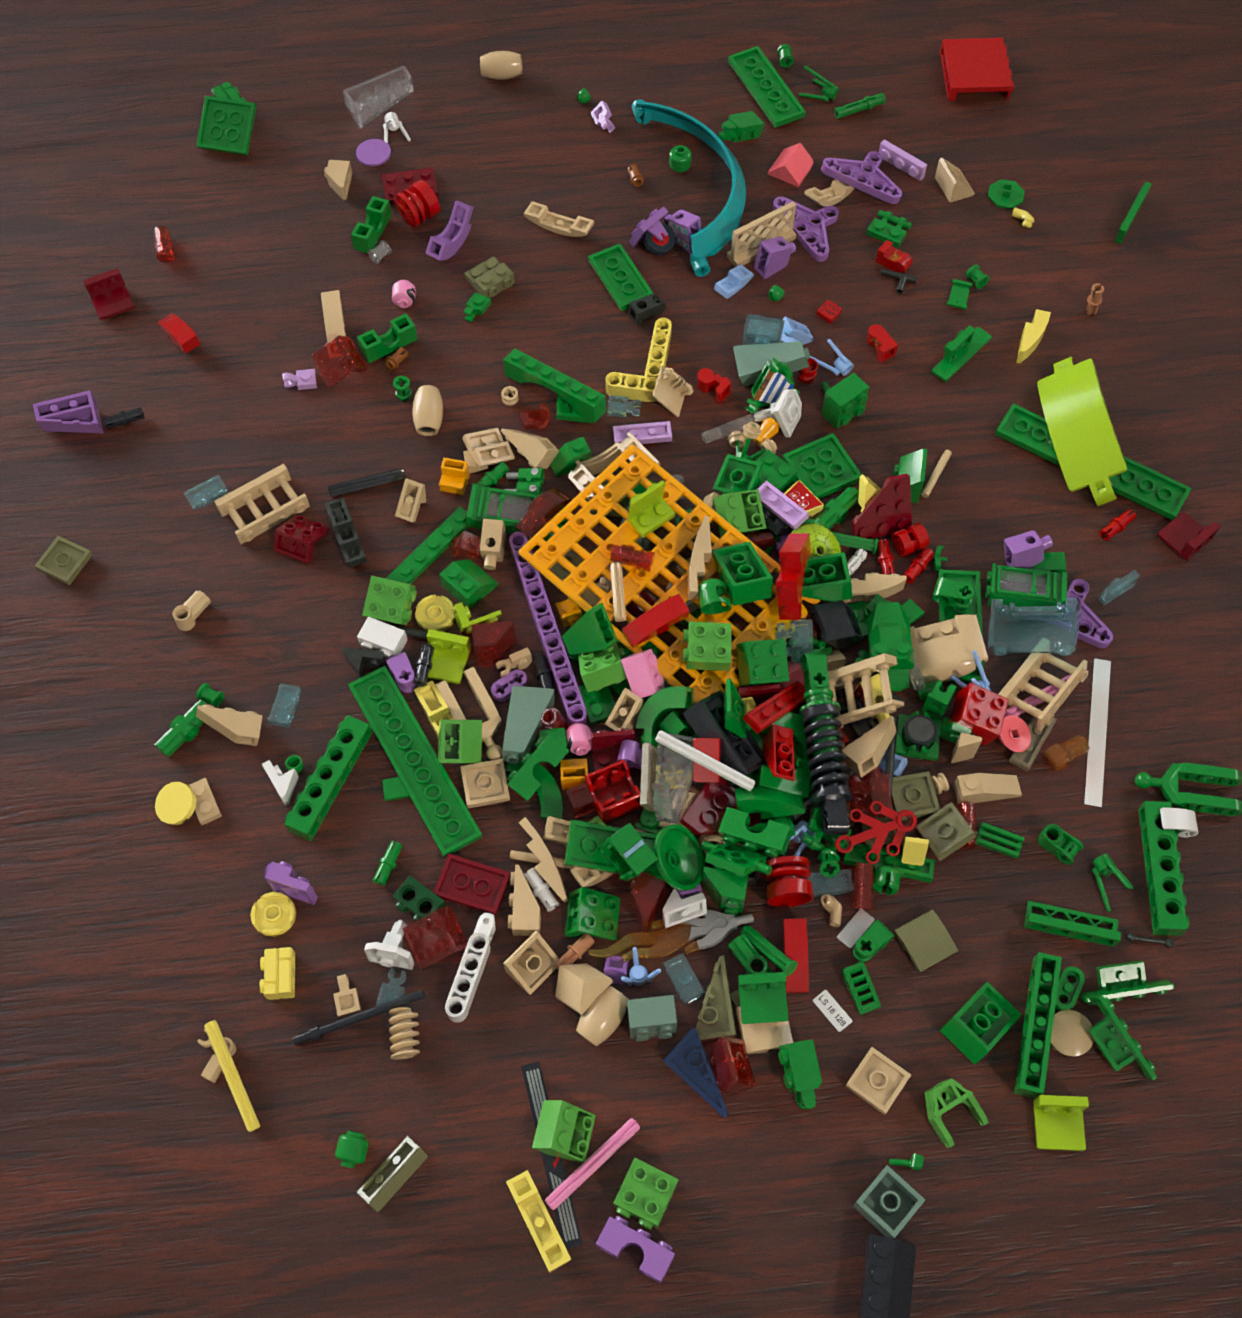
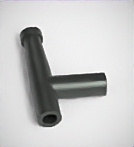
(903, 278)

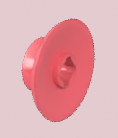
(1015, 734)

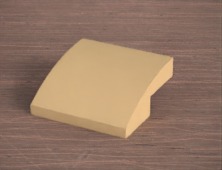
(488, 447)
(764, 1036)

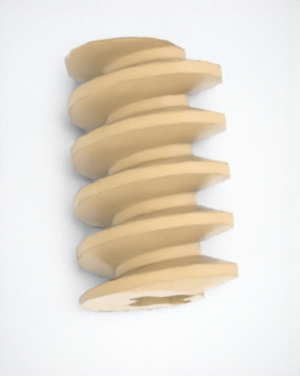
(403, 1033)

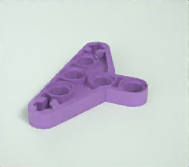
(856, 171)
(803, 218)
(1089, 619)

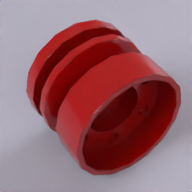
(417, 203)
(789, 882)

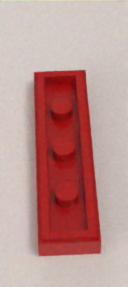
(775, 707)

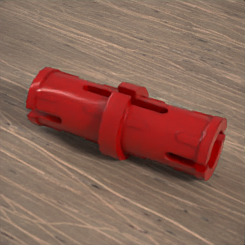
(1117, 524)
(885, 557)
(918, 565)

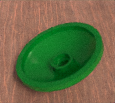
(679, 857)

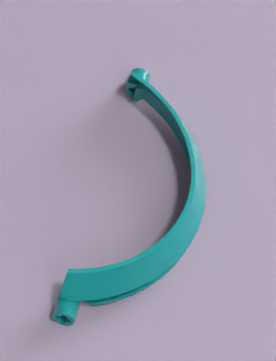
(719, 232)

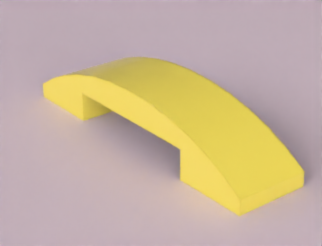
(538, 1221)

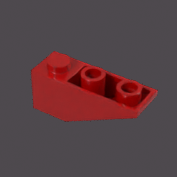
(779, 752)

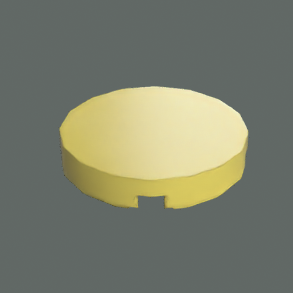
(435, 613)
(175, 803)
(273, 914)

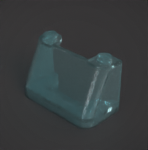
(1034, 628)

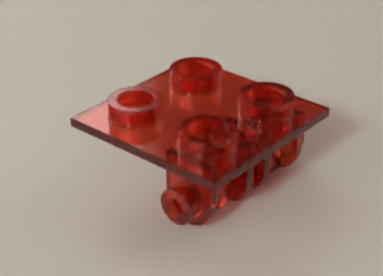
(867, 791)

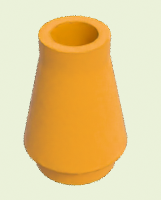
(768, 429)

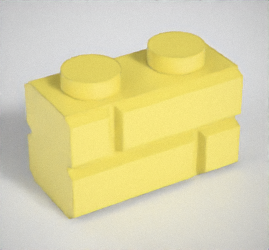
(278, 973)

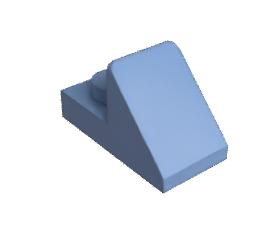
(796, 332)

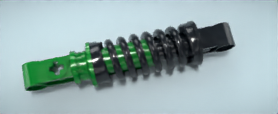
(824, 746)

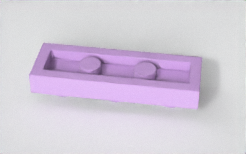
(902, 160)
(645, 432)
(782, 505)

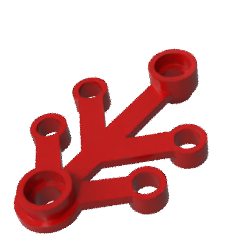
(878, 830)

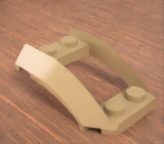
(584, 470)

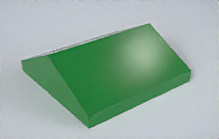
(738, 475)
(734, 710)

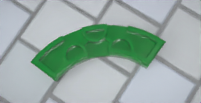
(547, 792)

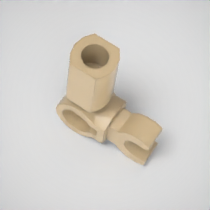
(213, 1067)

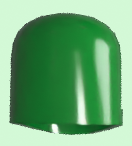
(710, 597)

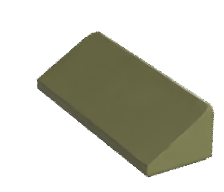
(392, 1174)

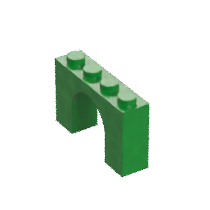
(800, 786)

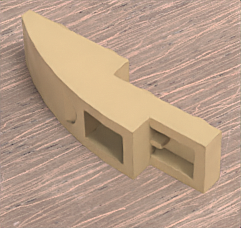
(875, 584)

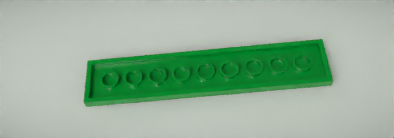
(1136, 483)
(415, 761)

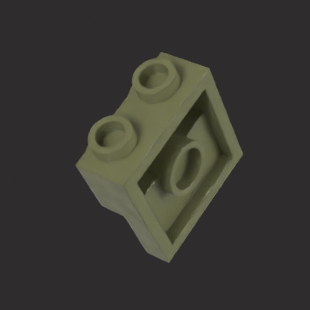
(490, 277)

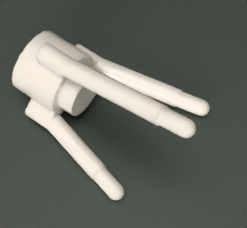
(392, 123)

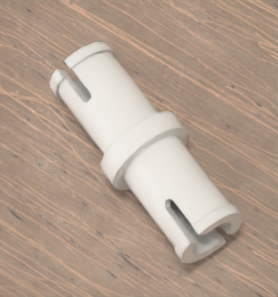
(541, 889)

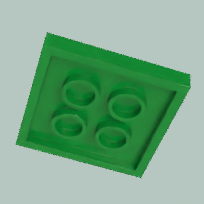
(226, 125)
(823, 466)

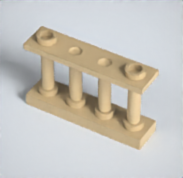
(252, 490)
(1031, 668)
(863, 670)

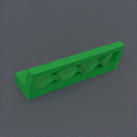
(1069, 927)

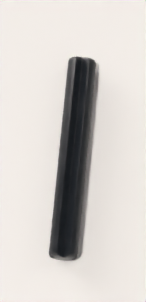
(366, 482)

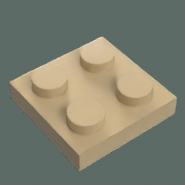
(485, 783)
(878, 1080)

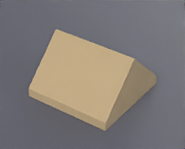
(952, 181)
(531, 963)
(580, 985)

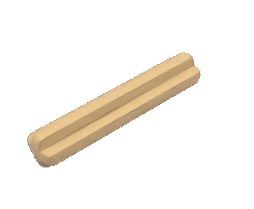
(618, 592)

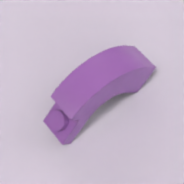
(452, 238)

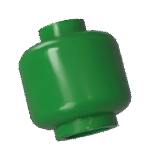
(680, 158)
(351, 1149)

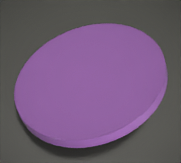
(373, 152)

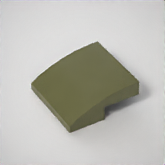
(926, 940)

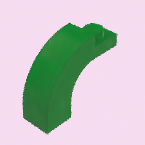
(658, 707)

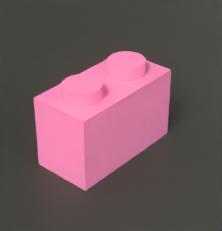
(643, 673)

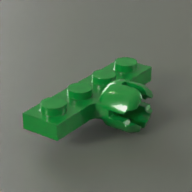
(889, 868)

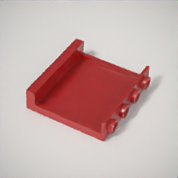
(976, 66)

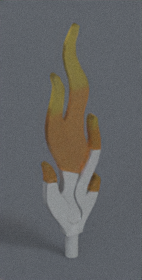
(710, 927)

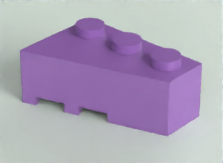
(70, 414)

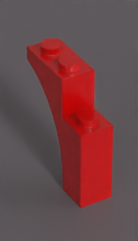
(789, 583)

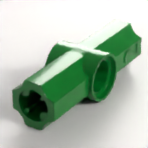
(838, 509)
(181, 729)
(747, 955)

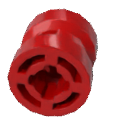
(808, 374)

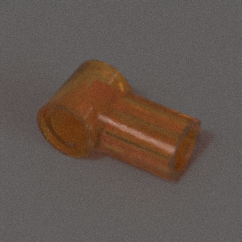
(1062, 755)

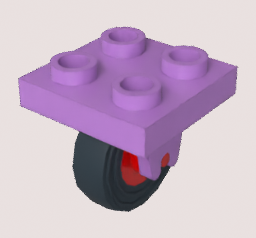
(656, 236)

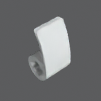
(1181, 820)

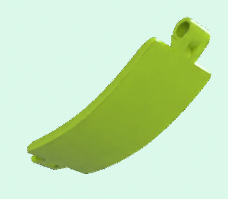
(1081, 428)

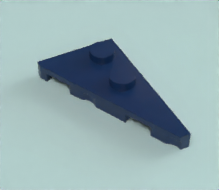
(692, 1065)

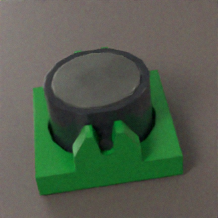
(918, 735)

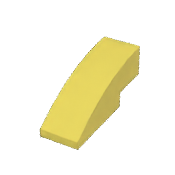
(1032, 334)
(433, 705)

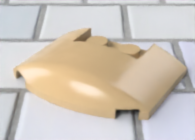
(947, 648)

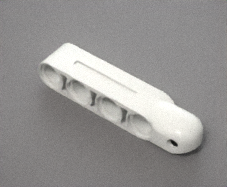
(483, 932)

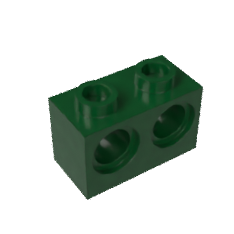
(422, 898)

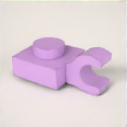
(601, 116)
(303, 379)

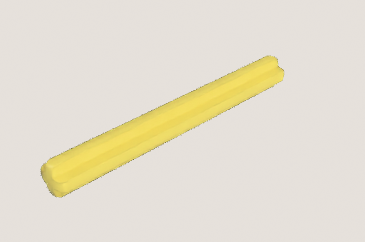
(232, 1076)

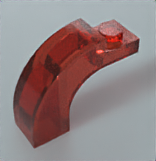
(542, 510)

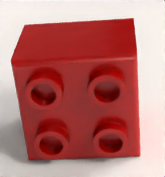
(980, 711)
(613, 791)

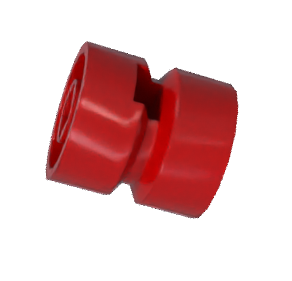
(910, 539)

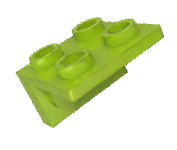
(649, 510)
(463, 616)
(449, 656)
(1060, 1122)

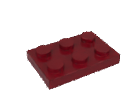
(396, 182)
(472, 884)

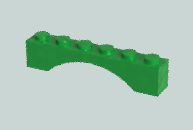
(582, 398)

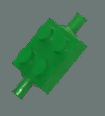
(735, 859)

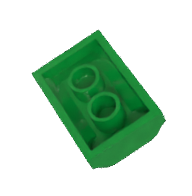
(890, 634)

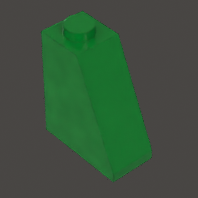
(590, 632)

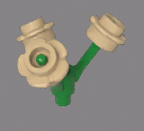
(751, 431)

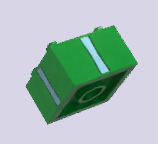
(627, 852)

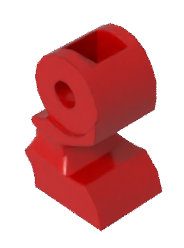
(708, 382)

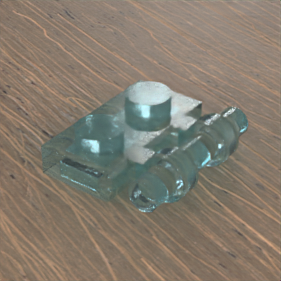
(800, 638)

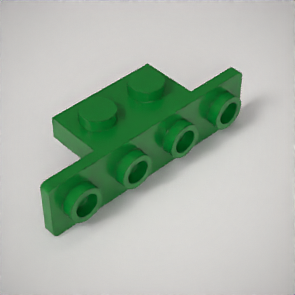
(960, 351)
(1124, 980)
(1116, 1043)

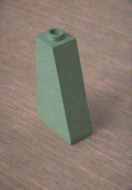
(753, 358)
(525, 720)

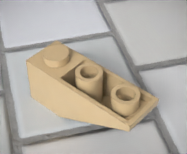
(536, 449)
(235, 725)
(867, 751)
(526, 911)

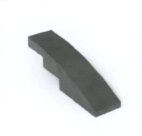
(346, 532)

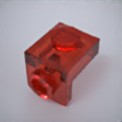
(536, 418)
(467, 544)

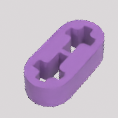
(506, 684)

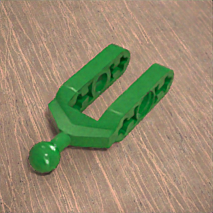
(1197, 773)

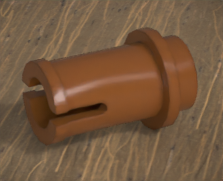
(636, 178)
(393, 361)

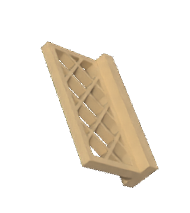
(746, 251)

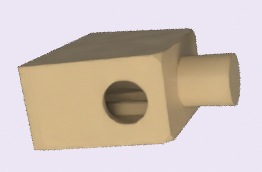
(492, 542)

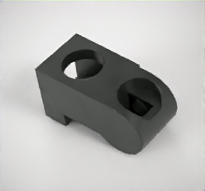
(645, 308)

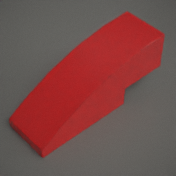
(179, 332)
(656, 620)
(796, 948)

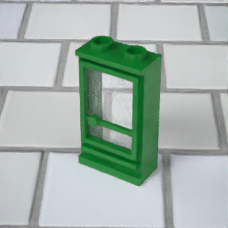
(497, 505)
(1026, 586)

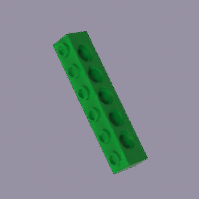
(308, 825)
(1162, 921)
(1038, 1026)

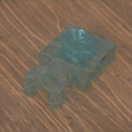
(620, 406)
(392, 990)

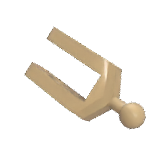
(494, 721)

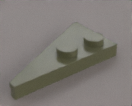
(717, 1015)

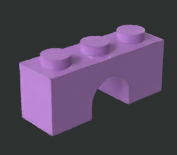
(617, 1236)

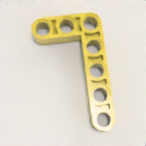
(642, 387)

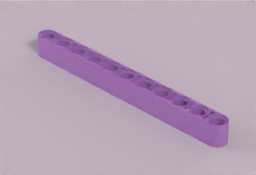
(550, 636)

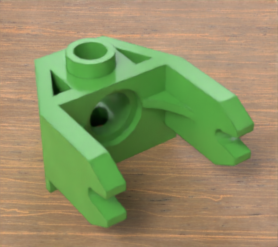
(953, 1095)

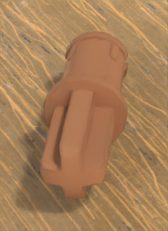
(1094, 299)
(576, 950)

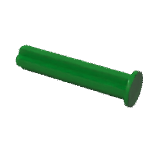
(857, 542)
(769, 950)

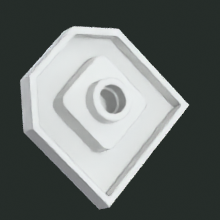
(785, 411)
(390, 951)

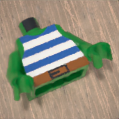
(770, 385)

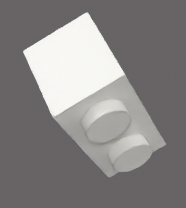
(382, 637)

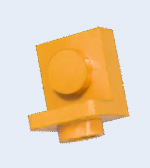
(568, 612)

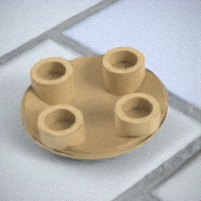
(1071, 1033)

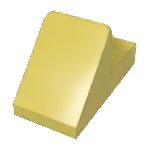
(914, 850)

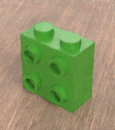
(389, 600)
(707, 646)
(602, 667)
(645, 1194)

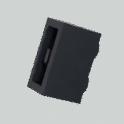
(837, 625)

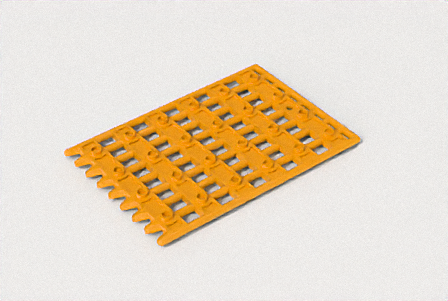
(636, 580)

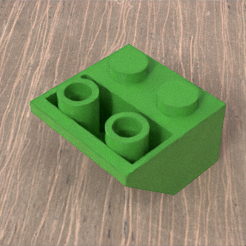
(741, 510)
(460, 741)
(564, 1130)

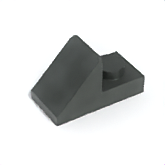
(361, 657)

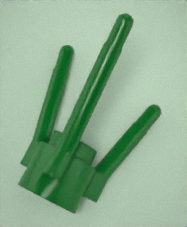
(829, 89)
(1105, 866)

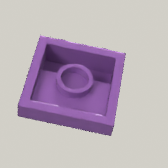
(285, 880)

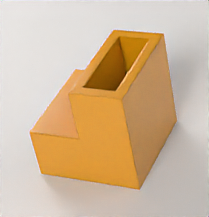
(454, 476)
(573, 772)

